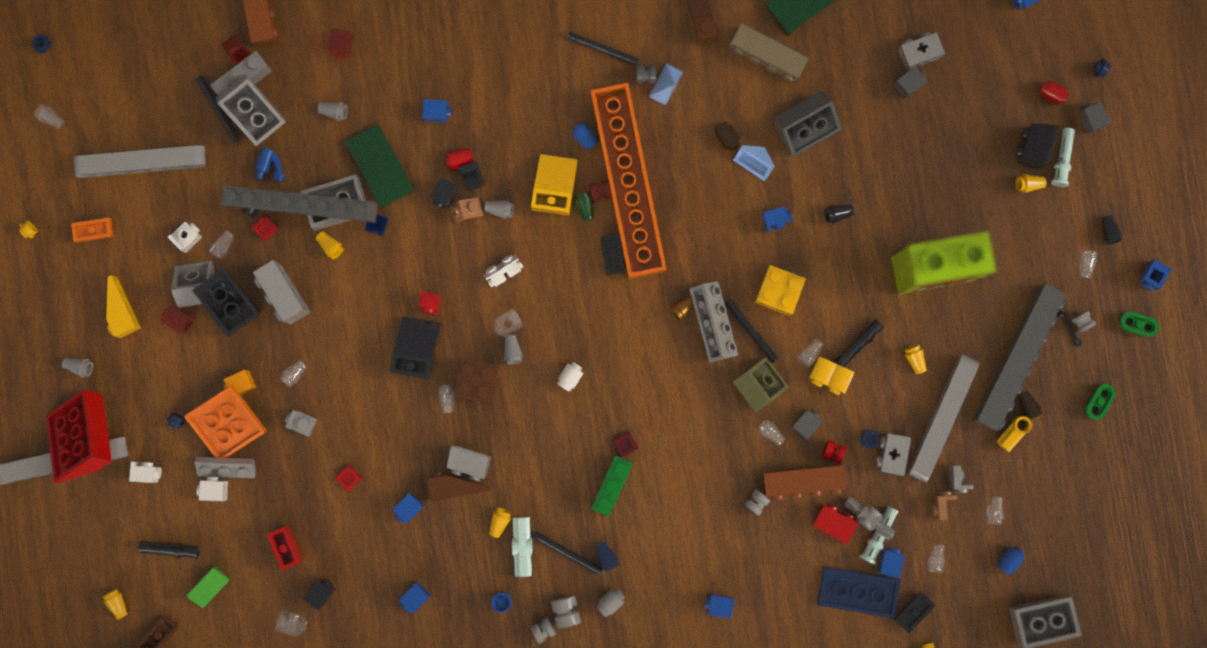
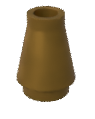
(682, 308)

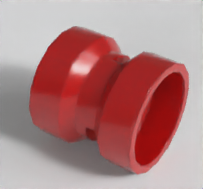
(834, 452)

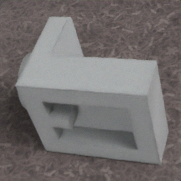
(300, 422)
(956, 476)

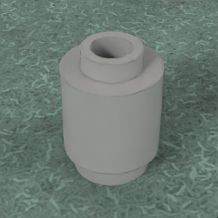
(611, 602)

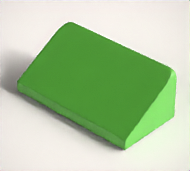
(208, 587)

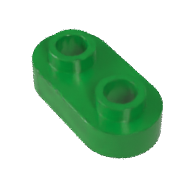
(1137, 324)
(1101, 403)

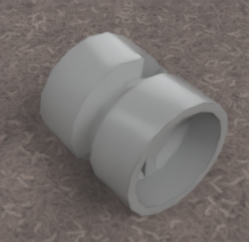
(565, 611)

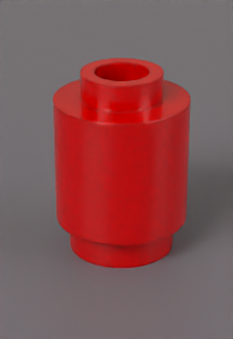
(1054, 92)
(459, 158)

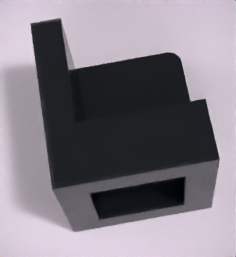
(472, 176)

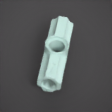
(522, 547)

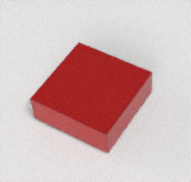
(265, 228)
(348, 478)

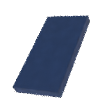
(858, 592)

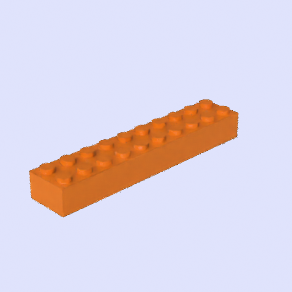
(628, 181)

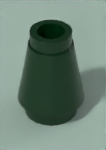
(584, 205)

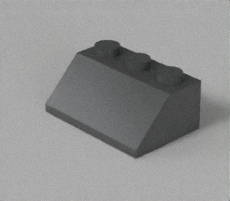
(807, 123)

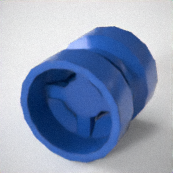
(503, 604)

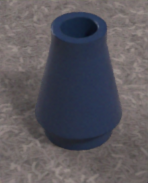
(607, 558)

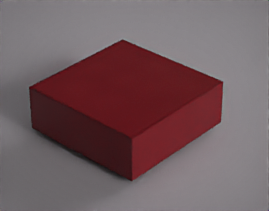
(625, 444)

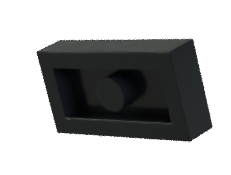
(612, 254)
(914, 612)

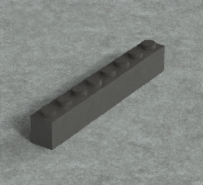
(299, 204)
(1019, 357)

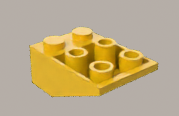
(554, 185)

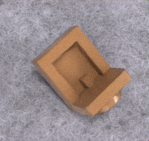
(466, 209)
(939, 509)

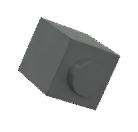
(911, 82)
(1094, 117)
(807, 423)

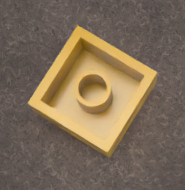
(780, 290)

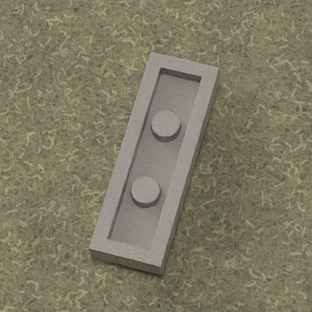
(225, 467)

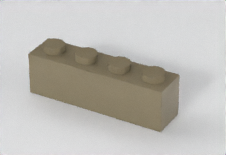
(768, 53)

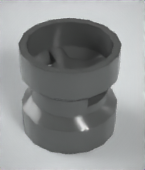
(646, 74)

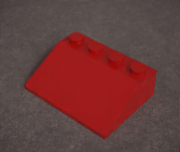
(78, 437)

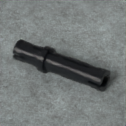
(864, 338)
(177, 550)

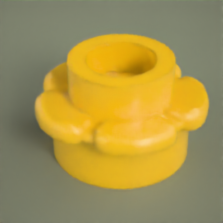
(27, 229)

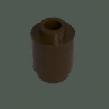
(727, 136)

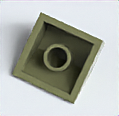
(761, 384)

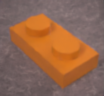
(92, 230)

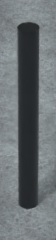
(603, 48)
(218, 110)
(751, 330)
(568, 553)

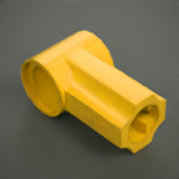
(1012, 434)

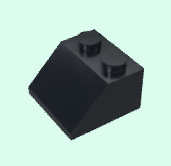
(1037, 145)

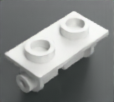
(508, 265)

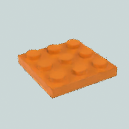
(225, 423)

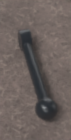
(1077, 342)

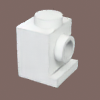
(192, 238)
(145, 472)

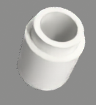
(570, 376)

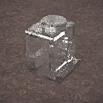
(510, 316)
(290, 624)

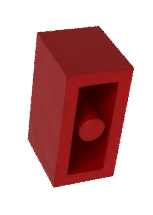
(834, 523)
(285, 547)

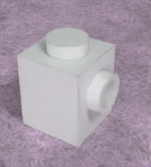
(212, 489)

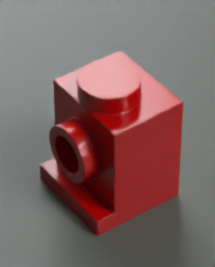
(430, 303)

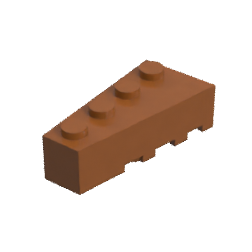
(805, 481)

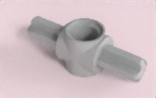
(869, 518)

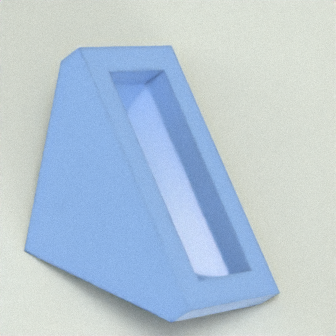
(665, 84)
(755, 160)

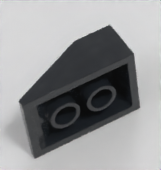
(226, 301)

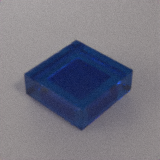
(379, 226)

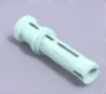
(1063, 165)
(872, 543)

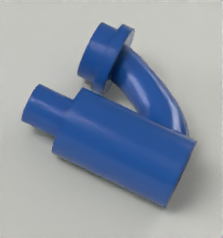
(263, 163)

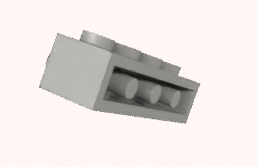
(713, 321)

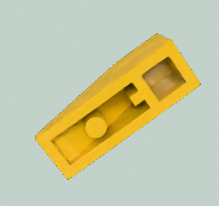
(119, 311)

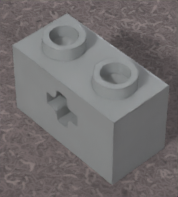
(913, 58)
(901, 448)

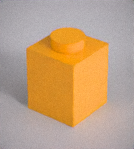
(241, 381)

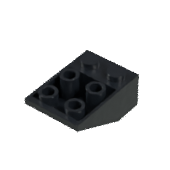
(415, 348)

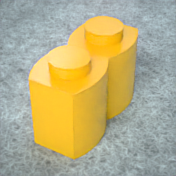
(830, 375)

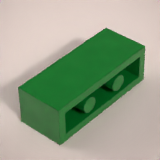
(612, 486)

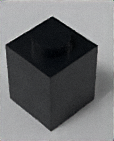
(444, 193)
(319, 593)

